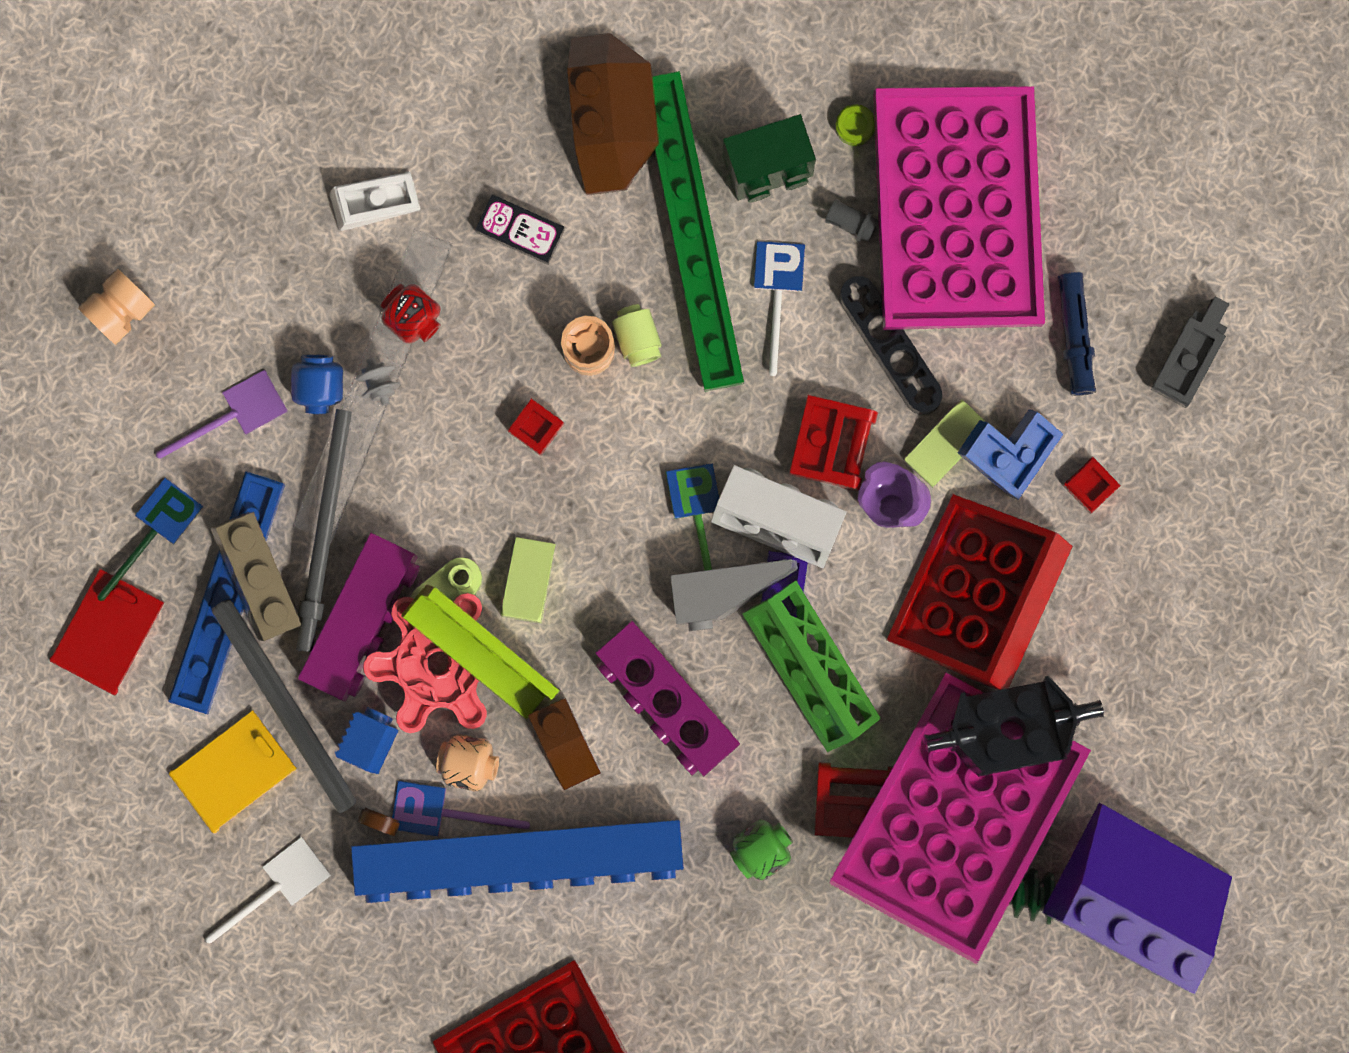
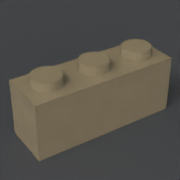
(255, 576)

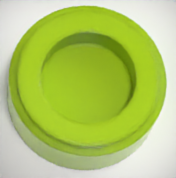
(855, 125)

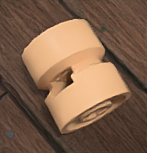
(116, 306)
(588, 345)

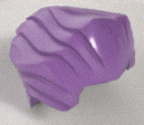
(893, 496)

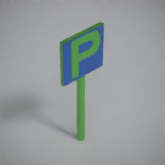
(694, 493)

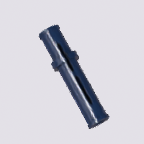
(1075, 324)

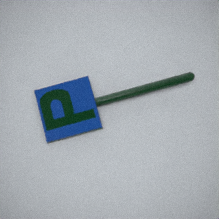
(166, 513)

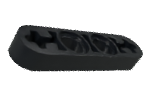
(883, 349)

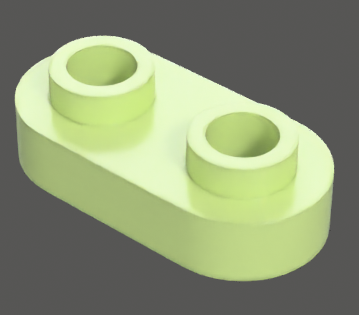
(444, 579)

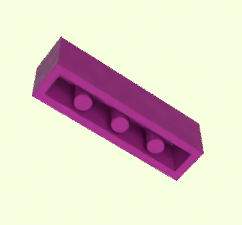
(359, 618)

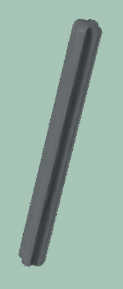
(284, 706)

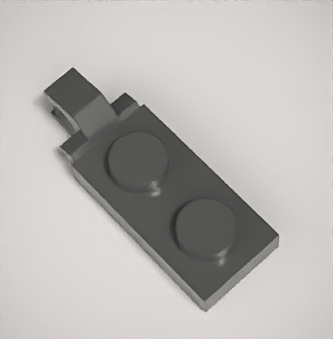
(1192, 354)

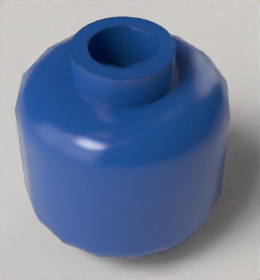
(317, 383)

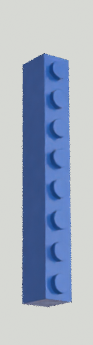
(517, 858)

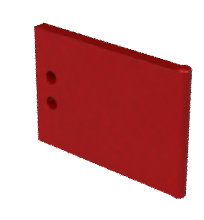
(107, 633)

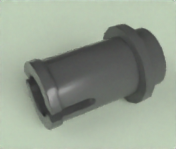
(852, 220)

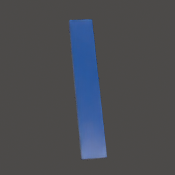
(208, 643)

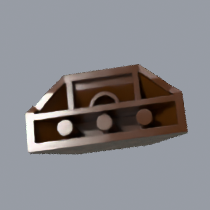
(610, 111)

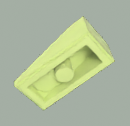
(939, 449)
(528, 580)

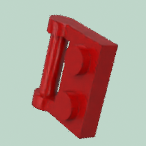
(820, 438)
(843, 814)

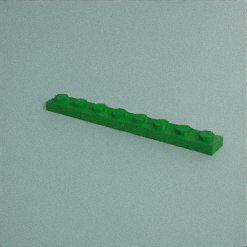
(694, 238)

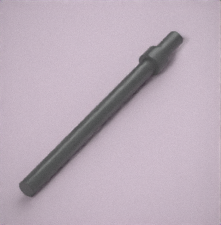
(310, 609)

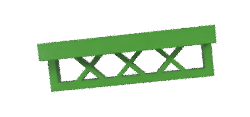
(807, 671)

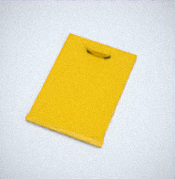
(232, 771)

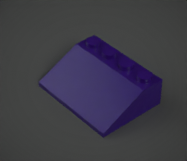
(1142, 898)

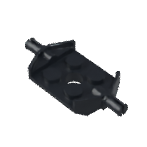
(1039, 708)

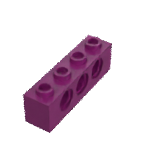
(633, 645)

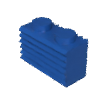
(367, 740)

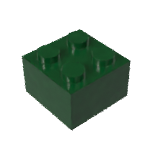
(769, 158)

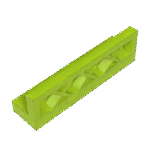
(478, 651)

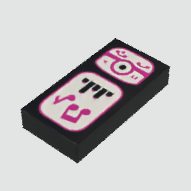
(520, 229)

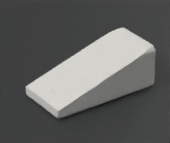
(373, 200)

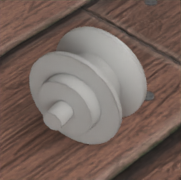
(378, 381)

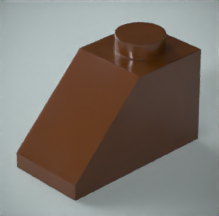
(564, 743)

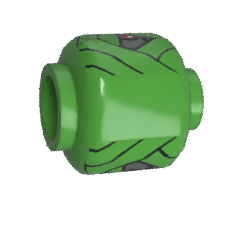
(761, 849)

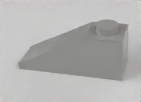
(720, 592)

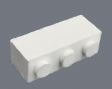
(778, 516)

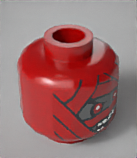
(410, 313)

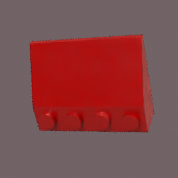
(980, 592)
(545, 1017)

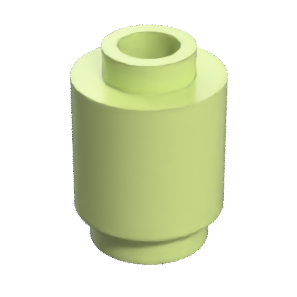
(637, 335)

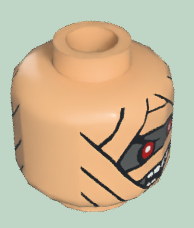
(467, 762)

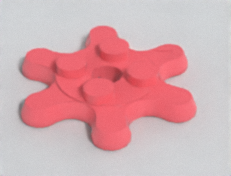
(422, 688)

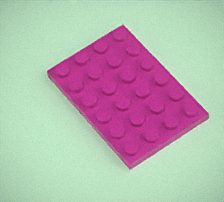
(958, 207)
(949, 844)

